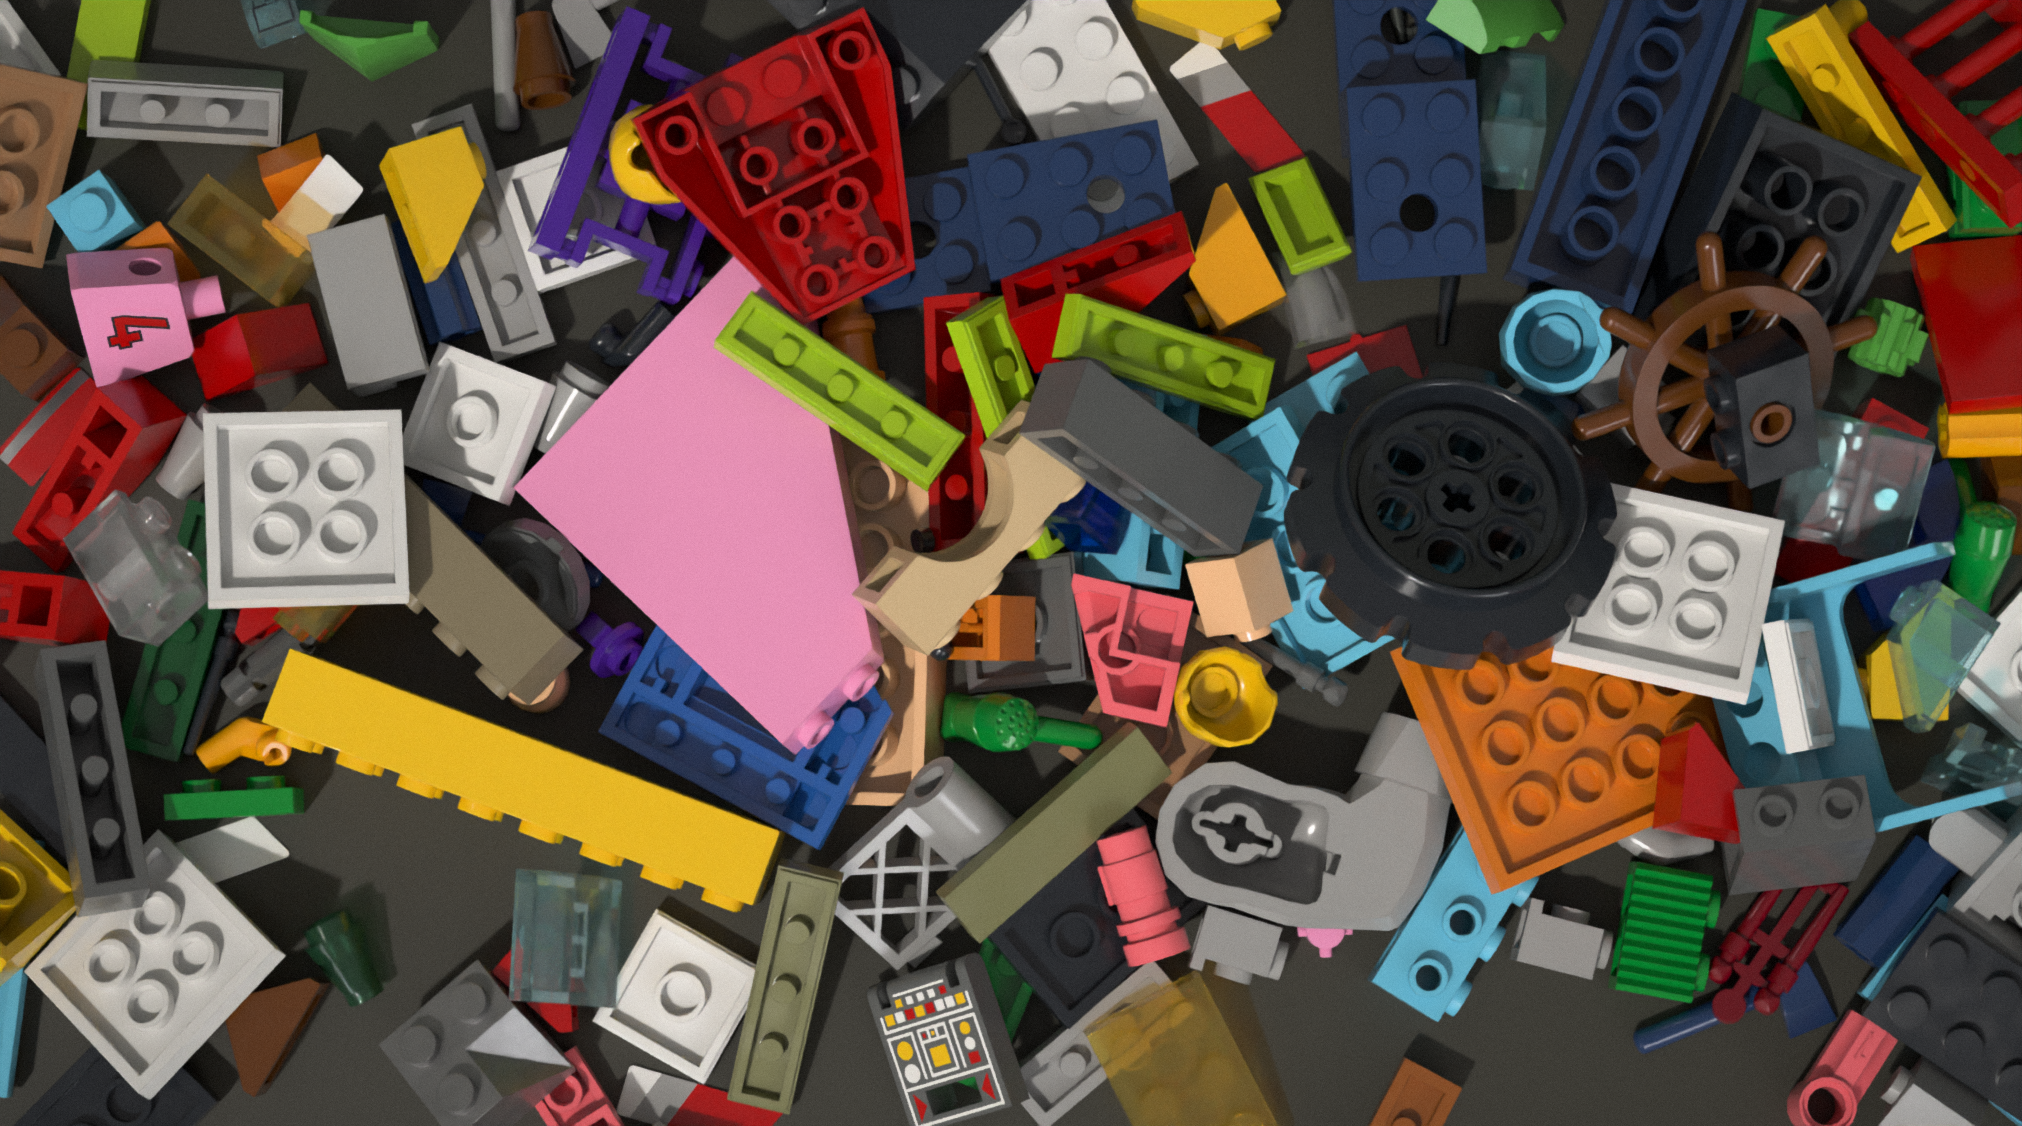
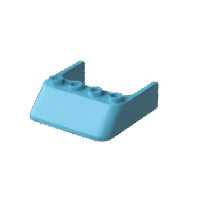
(1754, 730)

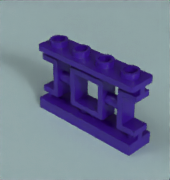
(591, 143)

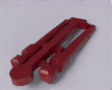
(1730, 1004)

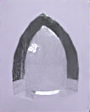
(1314, 304)

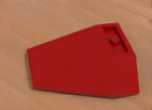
(794, 164)

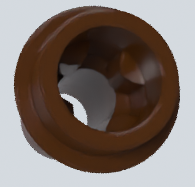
(540, 67)

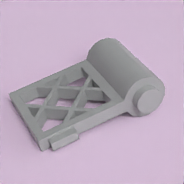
(949, 816)

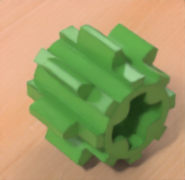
(1896, 341)

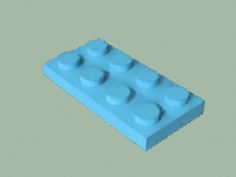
(1311, 629)

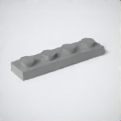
(494, 258)

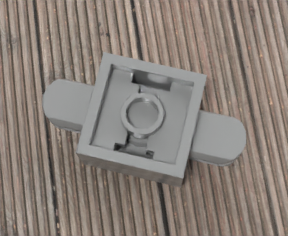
(1989, 886)

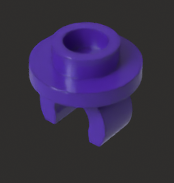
(615, 648)

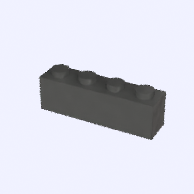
(1141, 457)
(91, 778)

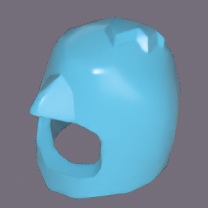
(1554, 341)

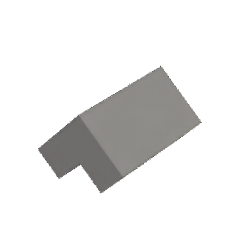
(368, 305)

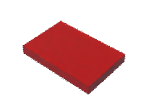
(1974, 319)

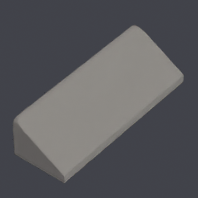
(185, 103)

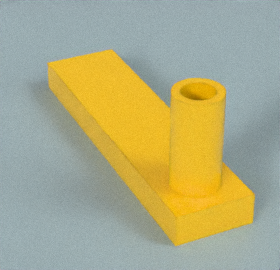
(1852, 109)

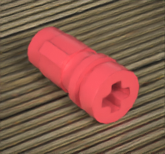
(1138, 888)

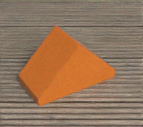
(997, 630)

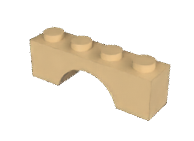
(928, 593)

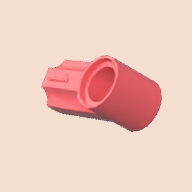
(1843, 1069)

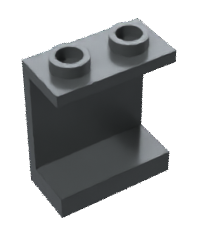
(1799, 835)

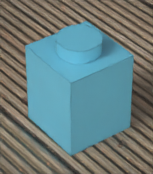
(96, 215)

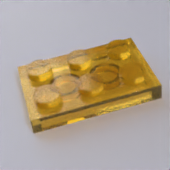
(1177, 1061)

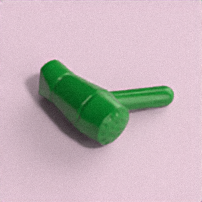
(1981, 542)
(1009, 724)

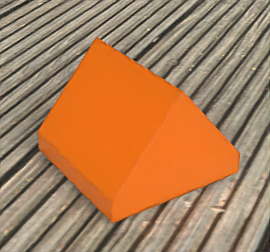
(289, 166)

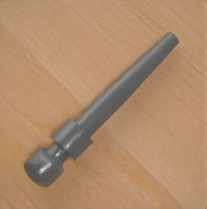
(1307, 675)

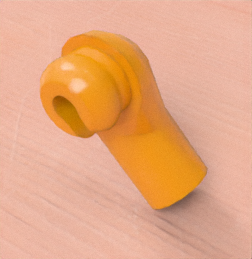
(244, 738)

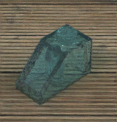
(1511, 118)
(1934, 649)

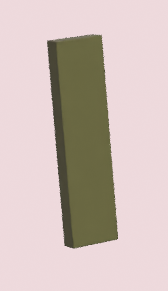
(1054, 832)
(785, 985)

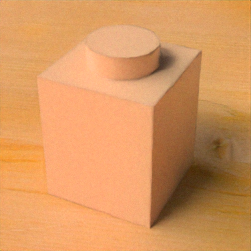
(1240, 591)

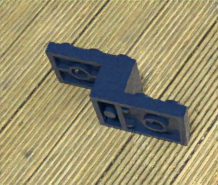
(1406, 133)
(1025, 209)

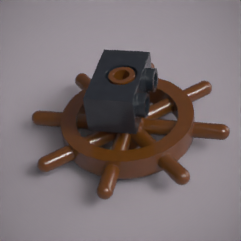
(1754, 385)

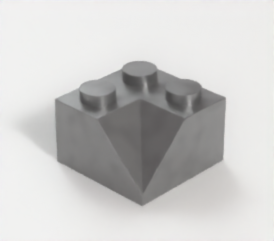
(477, 1053)

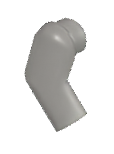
(1665, 847)

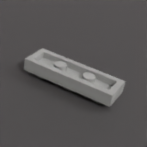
(1064, 1065)

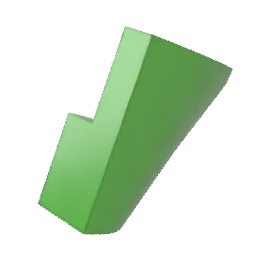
(1496, 23)

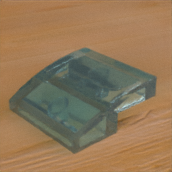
(1860, 492)
(565, 939)

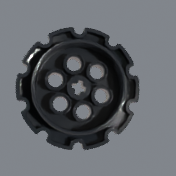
(1450, 515)

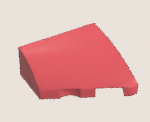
(1132, 646)

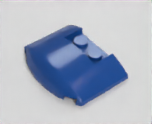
(701, 733)

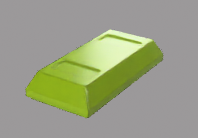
(1300, 216)

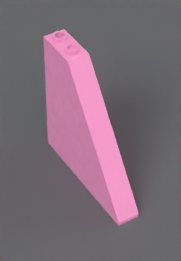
(722, 520)

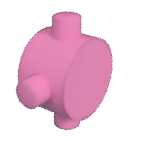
(1324, 938)

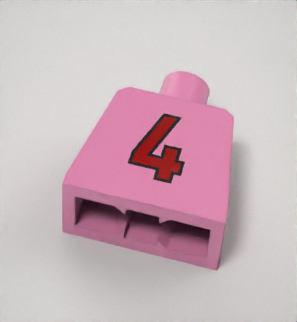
(137, 310)

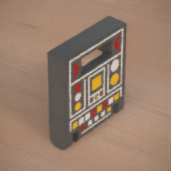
(942, 1030)

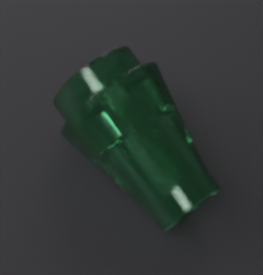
(343, 954)

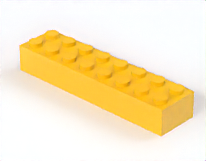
(524, 777)

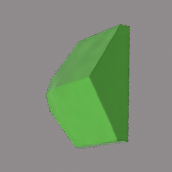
(370, 45)

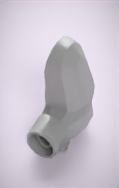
(1309, 850)

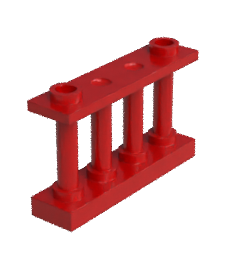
(1927, 101)

